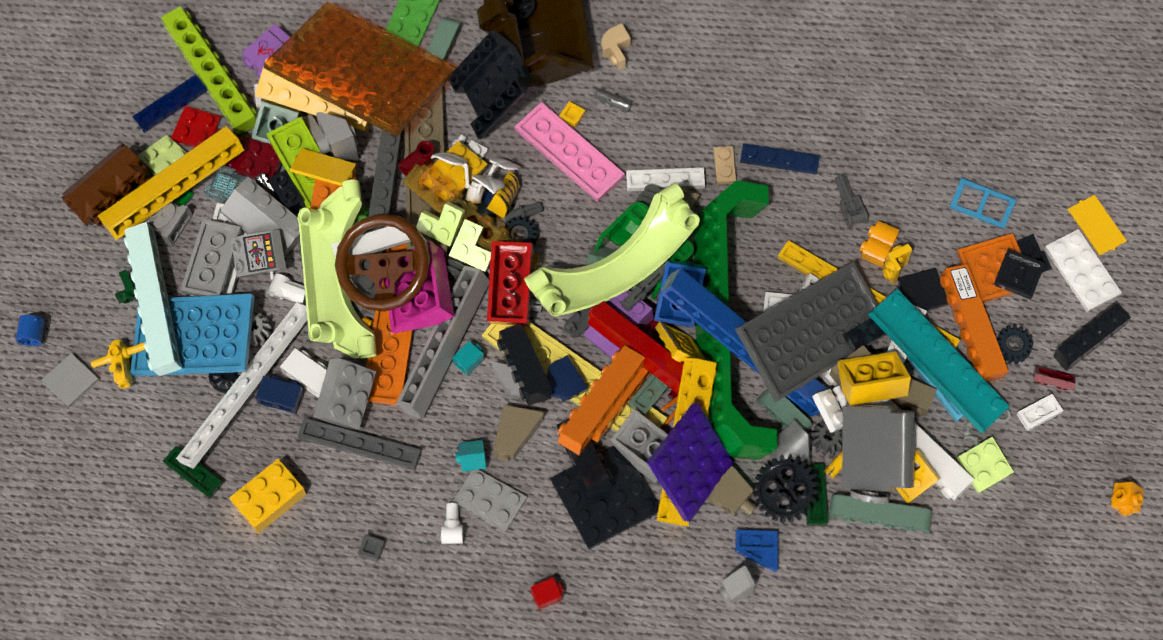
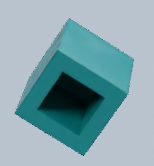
(468, 358)
(471, 455)

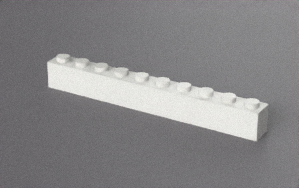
(953, 477)

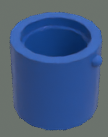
(30, 330)

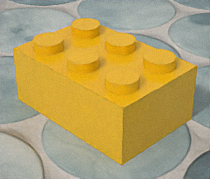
(267, 496)

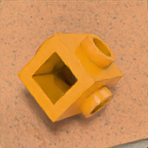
(1127, 498)

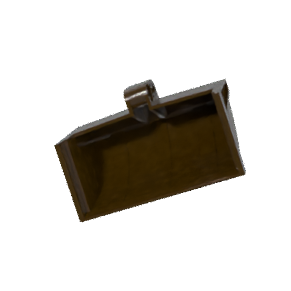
(550, 42)

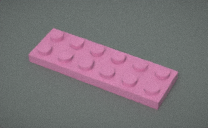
(569, 152)

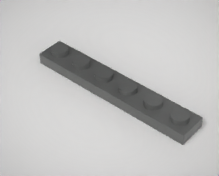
(359, 444)

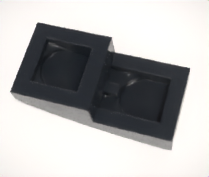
(1030, 248)

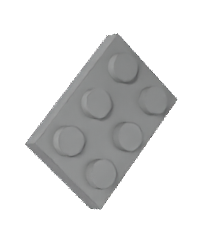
(490, 499)

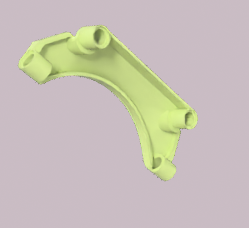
(328, 307)

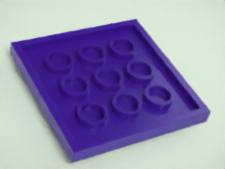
(690, 462)

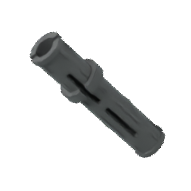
(639, 292)

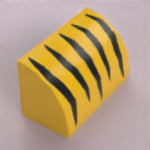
(504, 197)

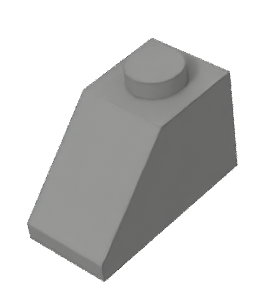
(505, 378)
(737, 585)

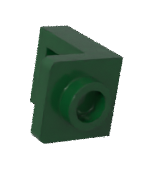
(126, 295)

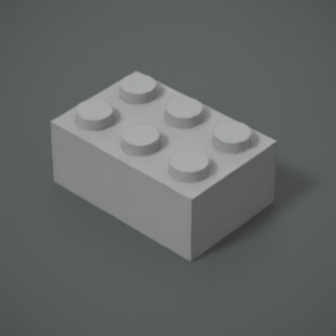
(344, 394)

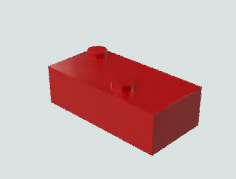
(508, 293)

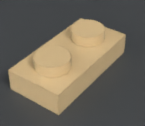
(724, 165)

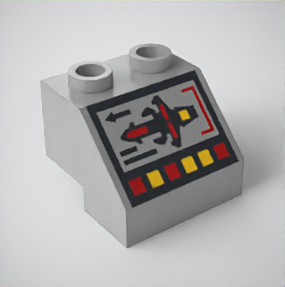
(258, 253)

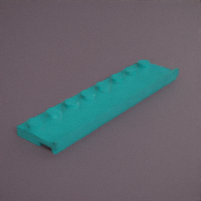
(939, 361)

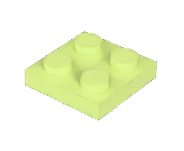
(161, 155)
(985, 464)

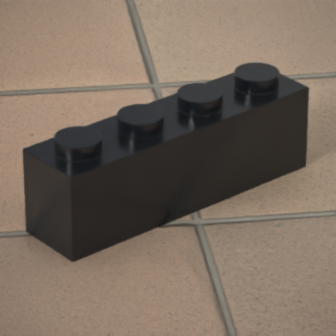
(1091, 337)
(524, 364)
(590, 468)

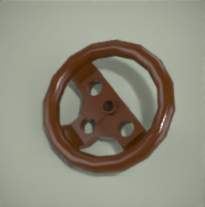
(351, 265)

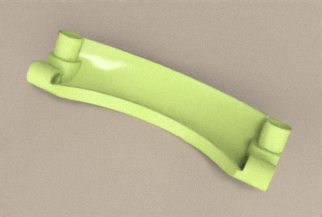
(656, 240)

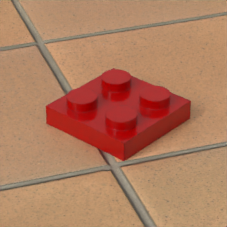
(194, 126)

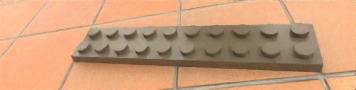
(424, 127)

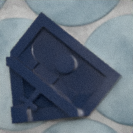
(565, 380)

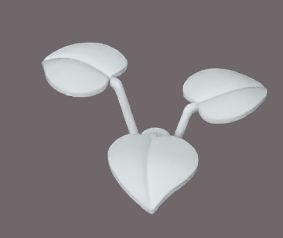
(477, 187)

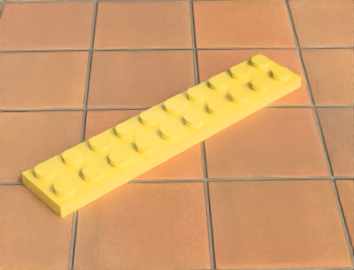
(550, 350)

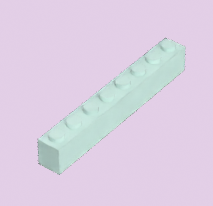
(152, 299)

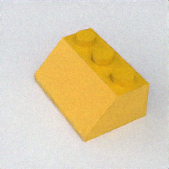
(873, 378)

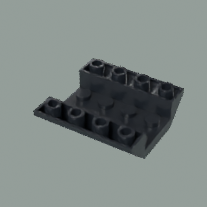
(492, 80)

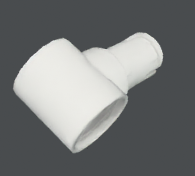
(452, 529)

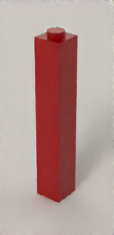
(623, 332)

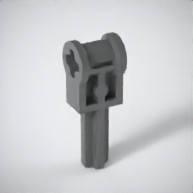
(850, 205)

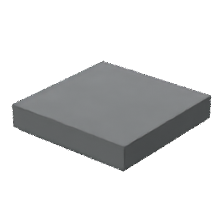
(70, 380)

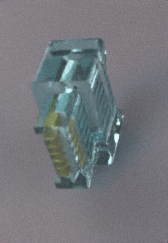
(223, 184)

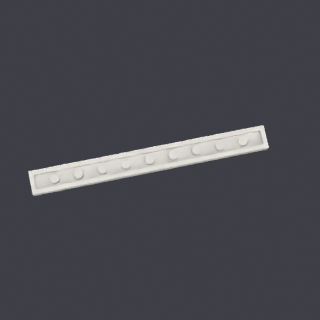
(243, 386)

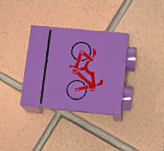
(263, 48)

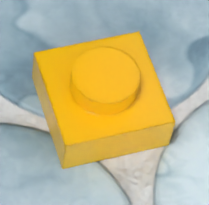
(572, 114)

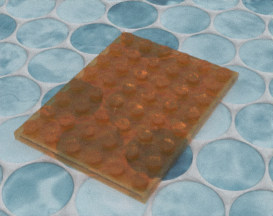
(360, 68)

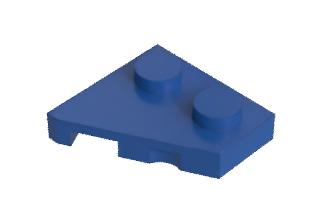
(758, 547)

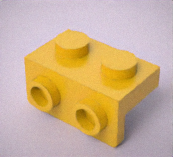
(895, 261)

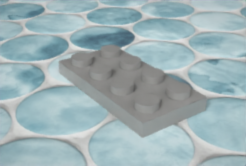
(210, 259)

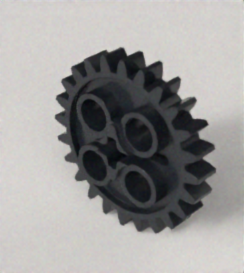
(800, 477)

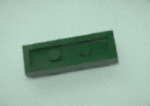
(198, 477)
(818, 516)

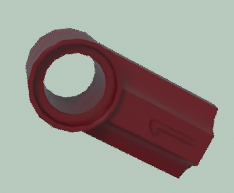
(417, 157)

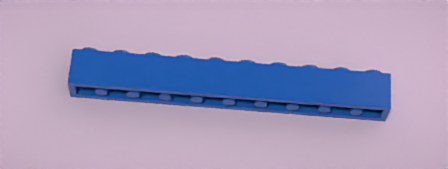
(721, 324)

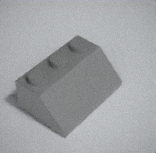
(339, 137)

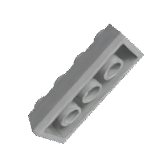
(260, 212)

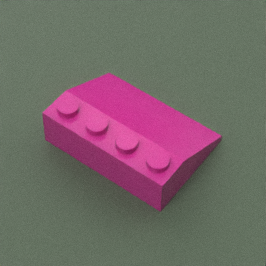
(433, 301)

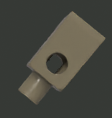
(732, 494)

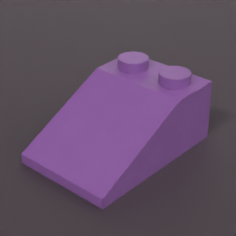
(639, 315)

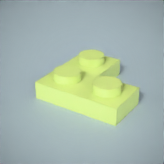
(443, 228)
(466, 249)

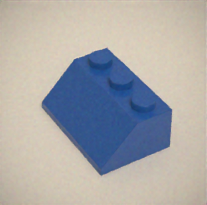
(667, 311)

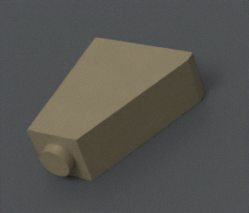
(515, 430)

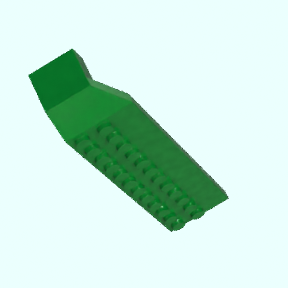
(710, 250)

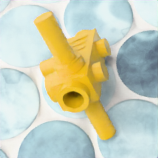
(119, 357)

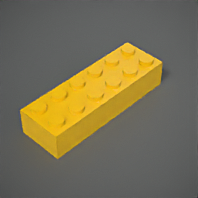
(286, 93)

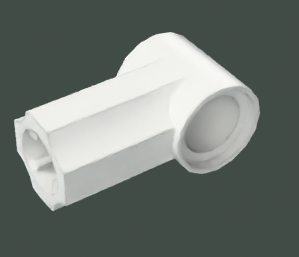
(284, 288)

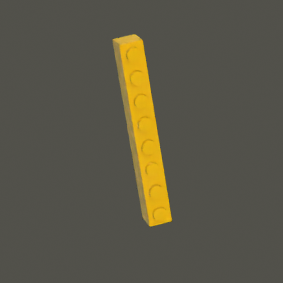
(171, 182)

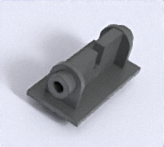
(577, 322)

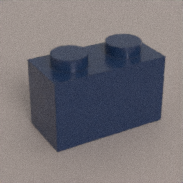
(279, 394)

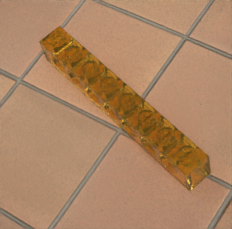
(415, 182)

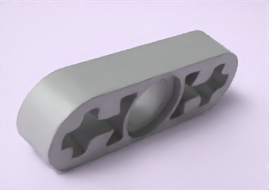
(317, 134)

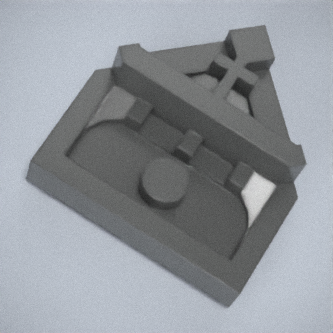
(793, 442)

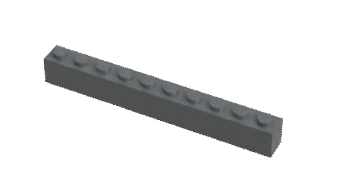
(382, 193)

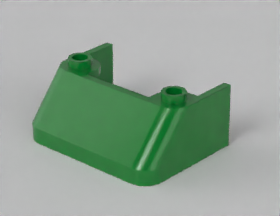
(627, 224)

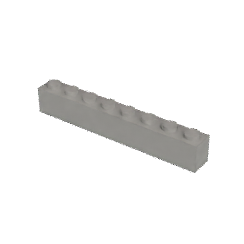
(443, 343)

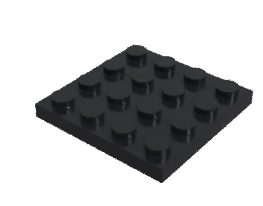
(611, 511)

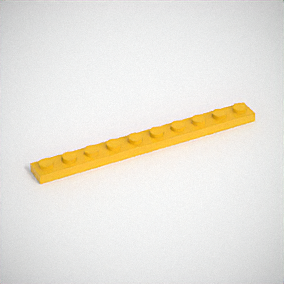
(809, 263)

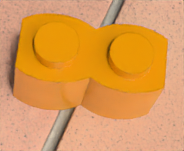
(879, 244)

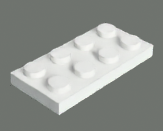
(1082, 270)

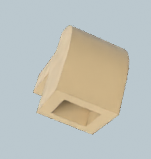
(613, 42)

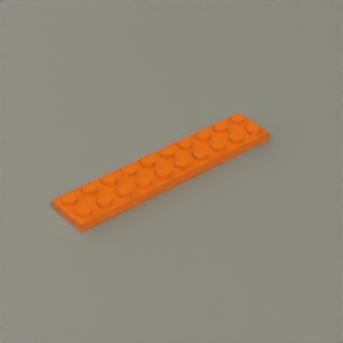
(392, 355)

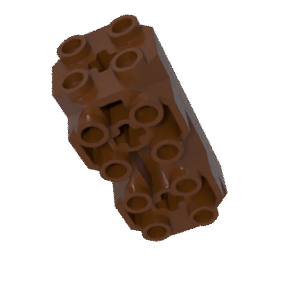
(105, 184)

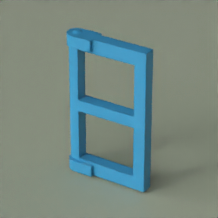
(987, 191)

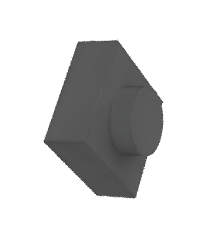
(371, 548)

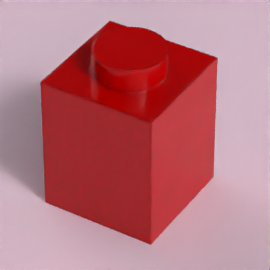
(547, 593)

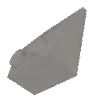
(638, 441)

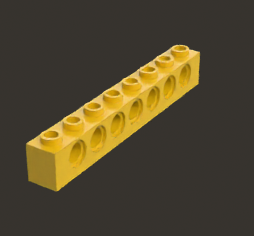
(689, 390)

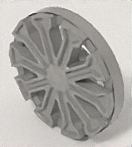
(869, 495)

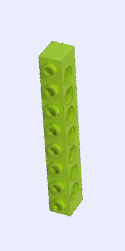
(177, 20)

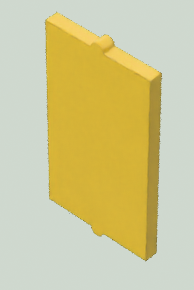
(322, 167)
(1097, 225)

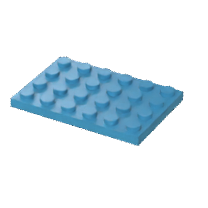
(209, 334)

